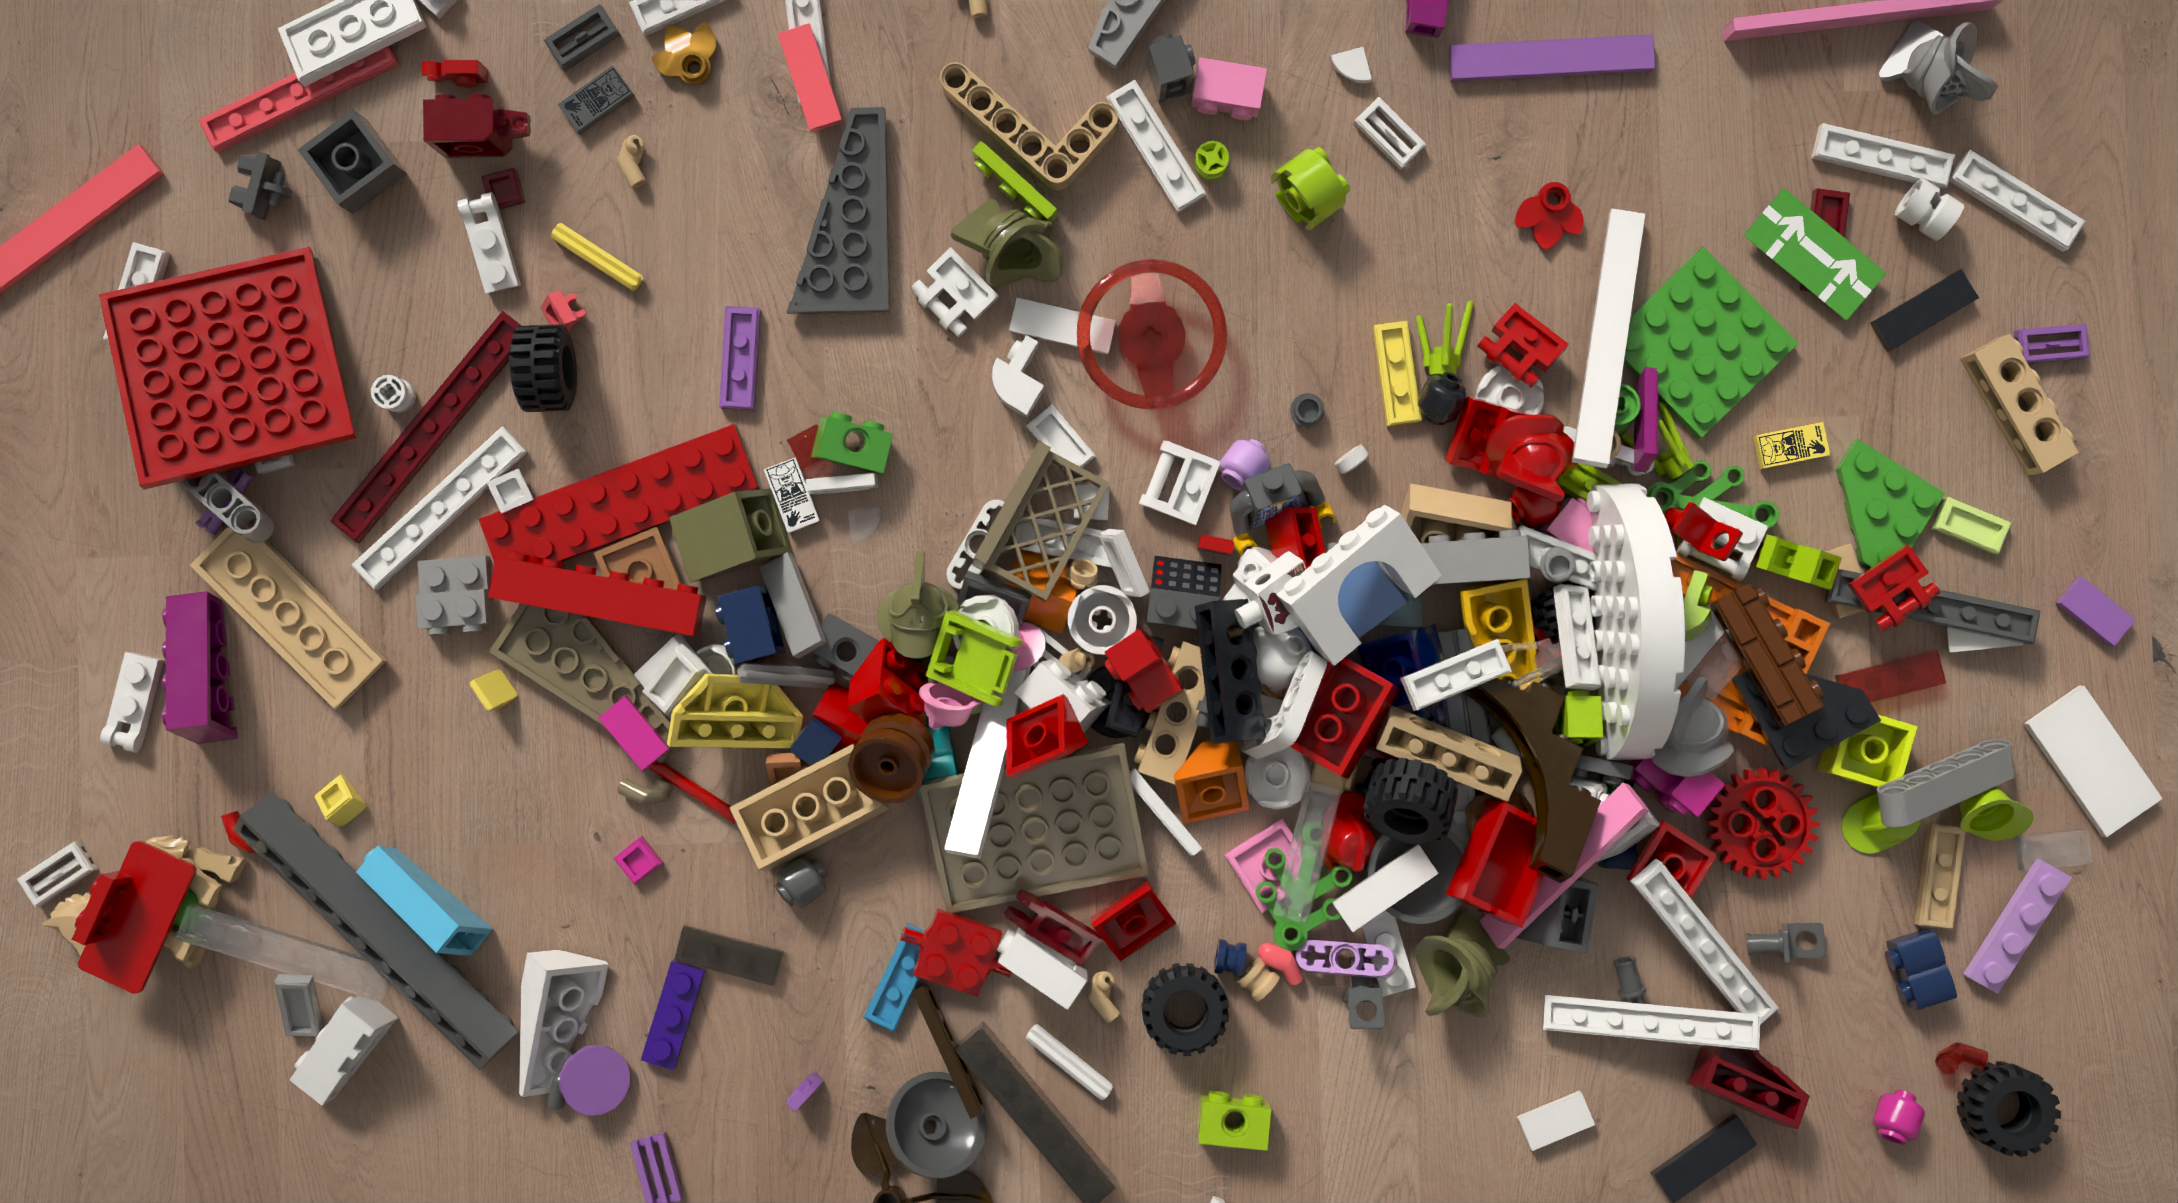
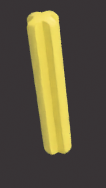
(596, 256)

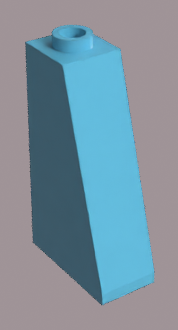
(423, 903)

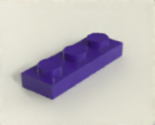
(673, 1014)

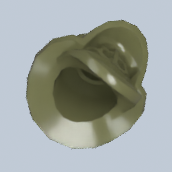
(1010, 244)
(914, 614)
(1460, 967)

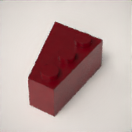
(1749, 1083)

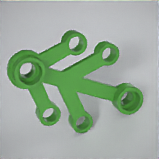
(1673, 499)
(1315, 919)

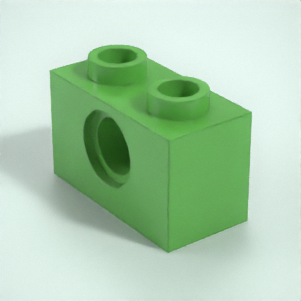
(831, 443)

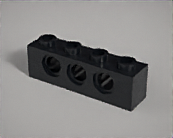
(1223, 688)

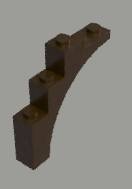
(1562, 810)

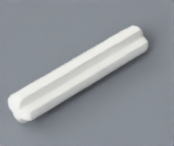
(1069, 1062)

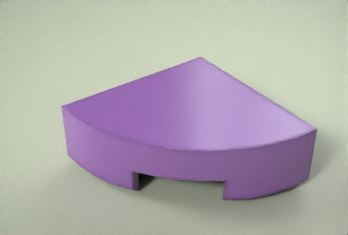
(804, 1091)

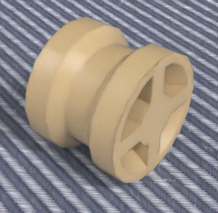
(1258, 979)

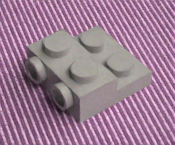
(454, 594)

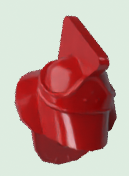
(1531, 453)

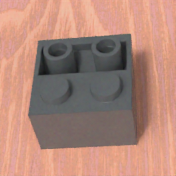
(1567, 920)

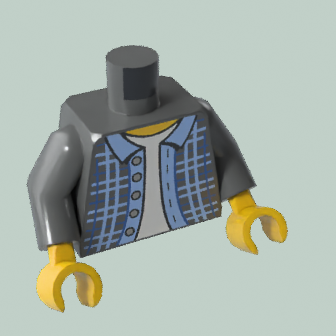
(1270, 494)

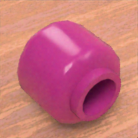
(1898, 1117)

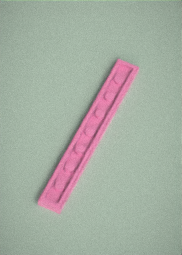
(1848, 16)

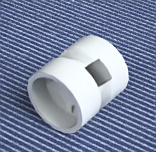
(1928, 209)

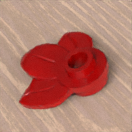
(1547, 220)

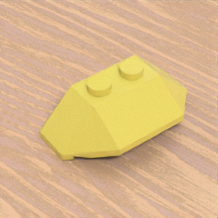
(734, 715)

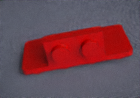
(132, 916)

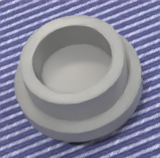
(1557, 564)

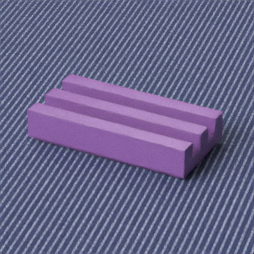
(2082, 342)
(636, 1146)

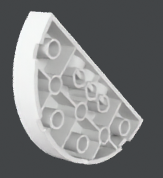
(1636, 620)

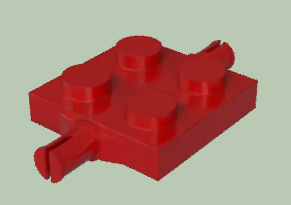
(956, 952)

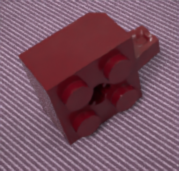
(471, 126)

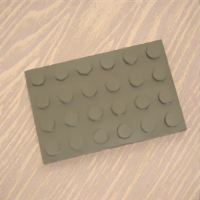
(1047, 833)

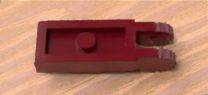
(1054, 928)

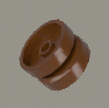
(891, 758)

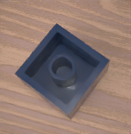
(750, 625)

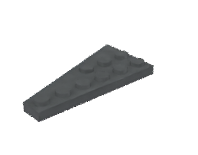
(850, 238)

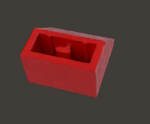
(887, 685)

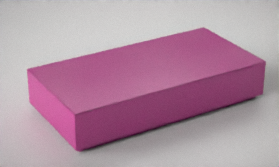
(634, 733)

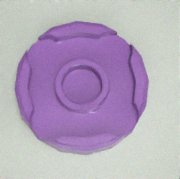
(594, 1080)

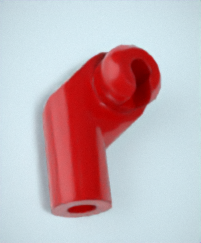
(229, 821)

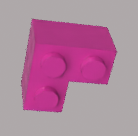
(1676, 792)

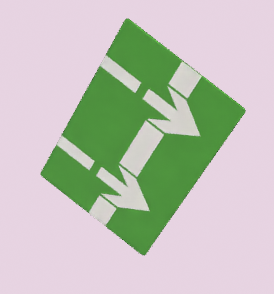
(1815, 254)

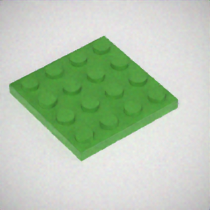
(1704, 341)

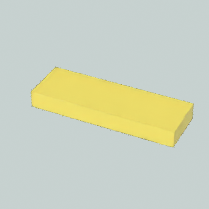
(1396, 373)

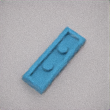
(895, 986)

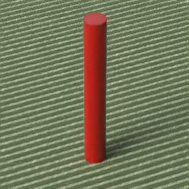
(693, 789)

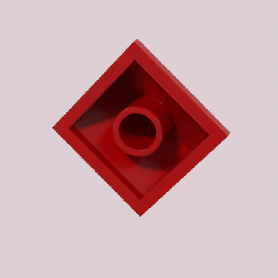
(834, 713)
(1041, 736)
(1679, 853)
(1132, 920)

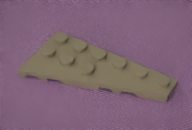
(574, 663)

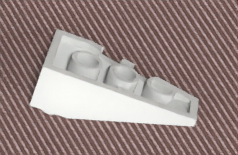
(555, 1002)

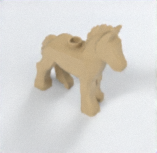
(206, 889)

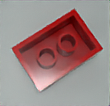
(1344, 716)

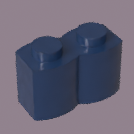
(1920, 969)

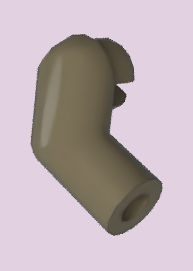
(643, 794)

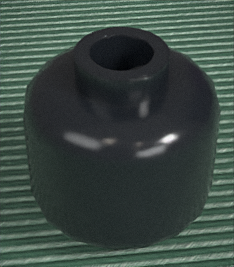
(1442, 398)

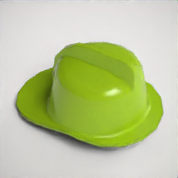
(1994, 816)
(1865, 831)

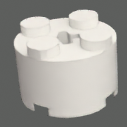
(1091, 603)

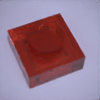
(802, 447)

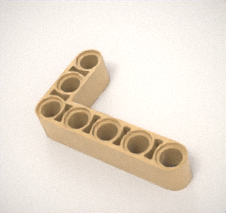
(1026, 133)

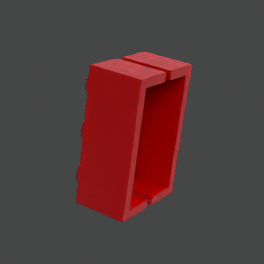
(1496, 864)

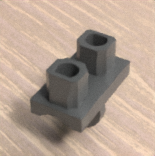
(264, 185)

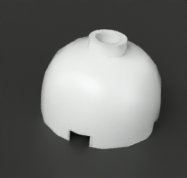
(1278, 656)

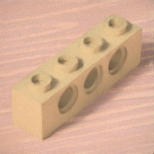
(2002, 400)
(1455, 753)
(1166, 765)

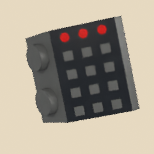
(1178, 588)

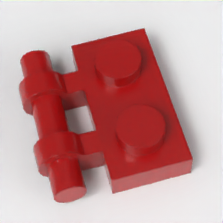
(1529, 338)
(1889, 578)

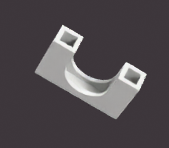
(1315, 592)

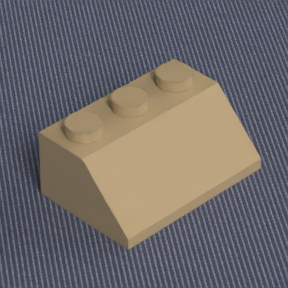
(1453, 513)

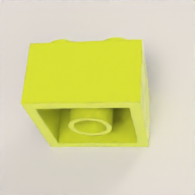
(1871, 755)

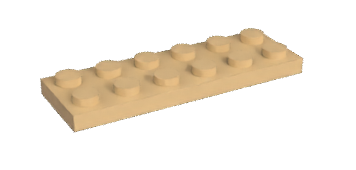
(289, 615)

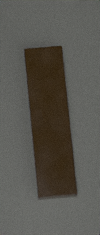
(946, 1047)

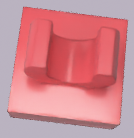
(557, 309)

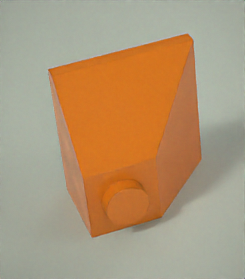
(1211, 783)

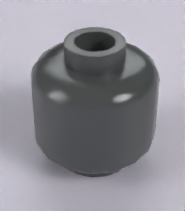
(801, 881)

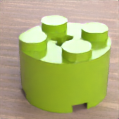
(1310, 187)

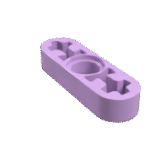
(1372, 952)

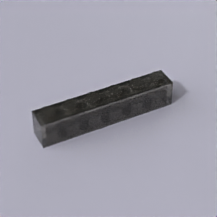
(1036, 1114)

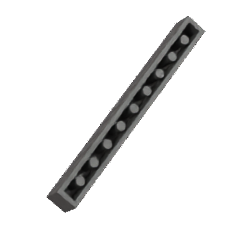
(375, 930)

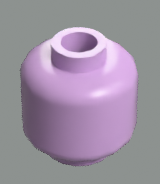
(1243, 461)

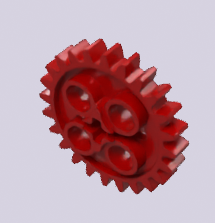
(1781, 801)

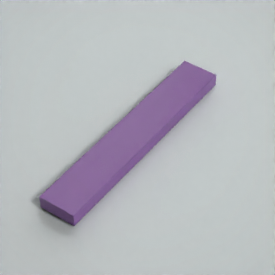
(1551, 58)

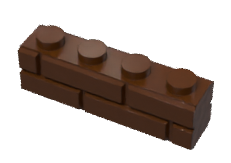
(1766, 654)

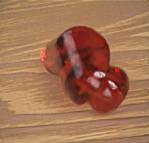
(1958, 1052)

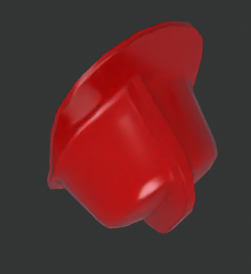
(1351, 835)

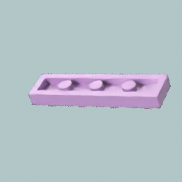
(2017, 925)

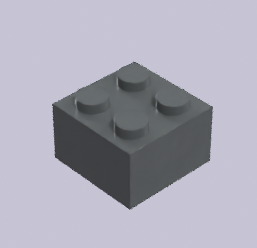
(352, 161)

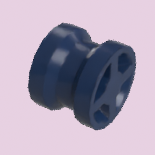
(1230, 958)

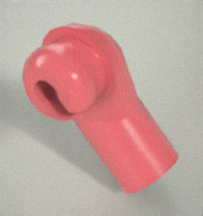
(1282, 960)

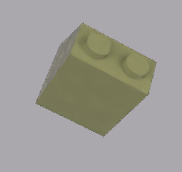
(730, 534)

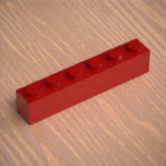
(597, 596)

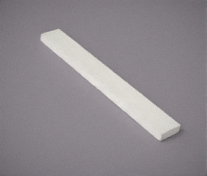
(1608, 339)

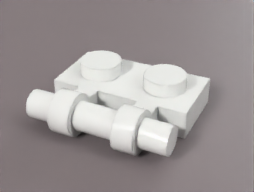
(962, 285)

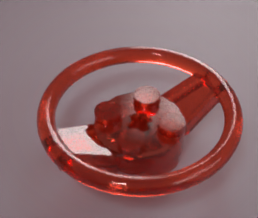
(1146, 313)

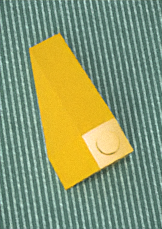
(1502, 613)

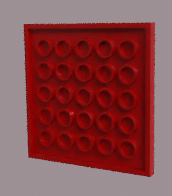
(226, 367)

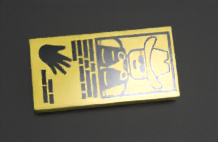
(1791, 445)

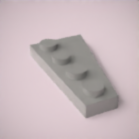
(1120, 29)

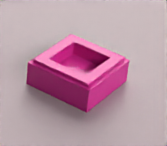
(638, 860)

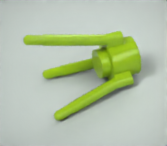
(1445, 358)
(1675, 458)

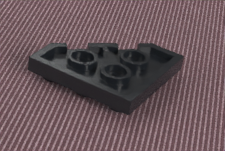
(1843, 715)

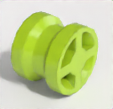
(1214, 153)

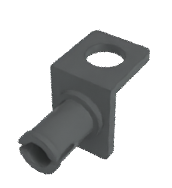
(1785, 942)
(1364, 992)

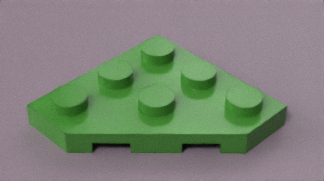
(1883, 502)

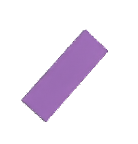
(740, 358)

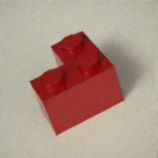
(1144, 669)

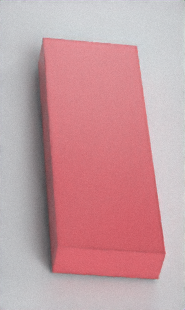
(810, 77)

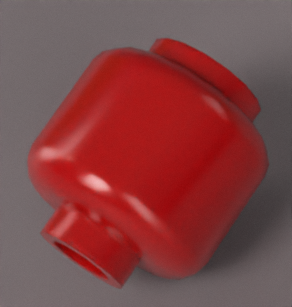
(1531, 508)

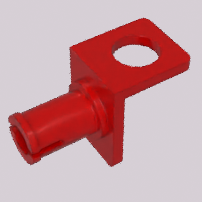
(1702, 530)

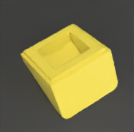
(493, 690)
(340, 801)

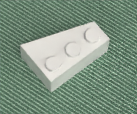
(342, 1047)

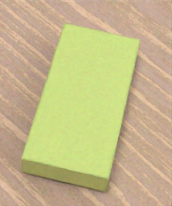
(1971, 525)

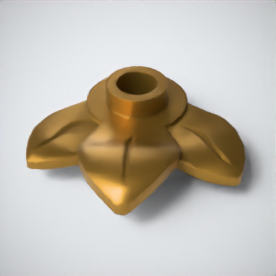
(686, 50)

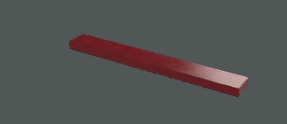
(427, 430)

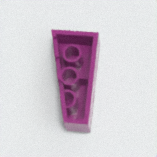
(196, 669)

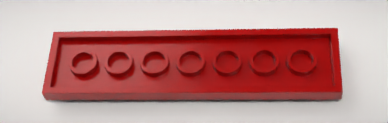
(622, 500)

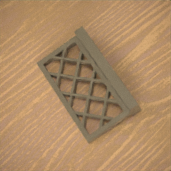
(1013, 509)

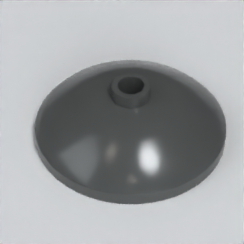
(1428, 901)
(954, 1137)

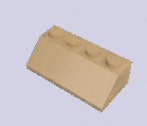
(803, 811)

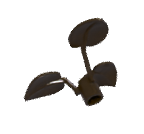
(873, 1153)

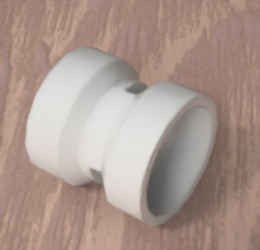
(401, 396)

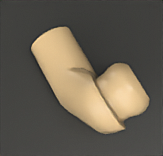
(629, 159)
(1077, 660)
(1100, 993)

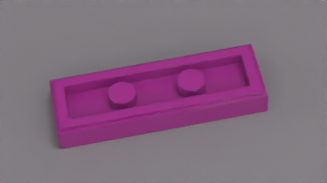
(1646, 421)

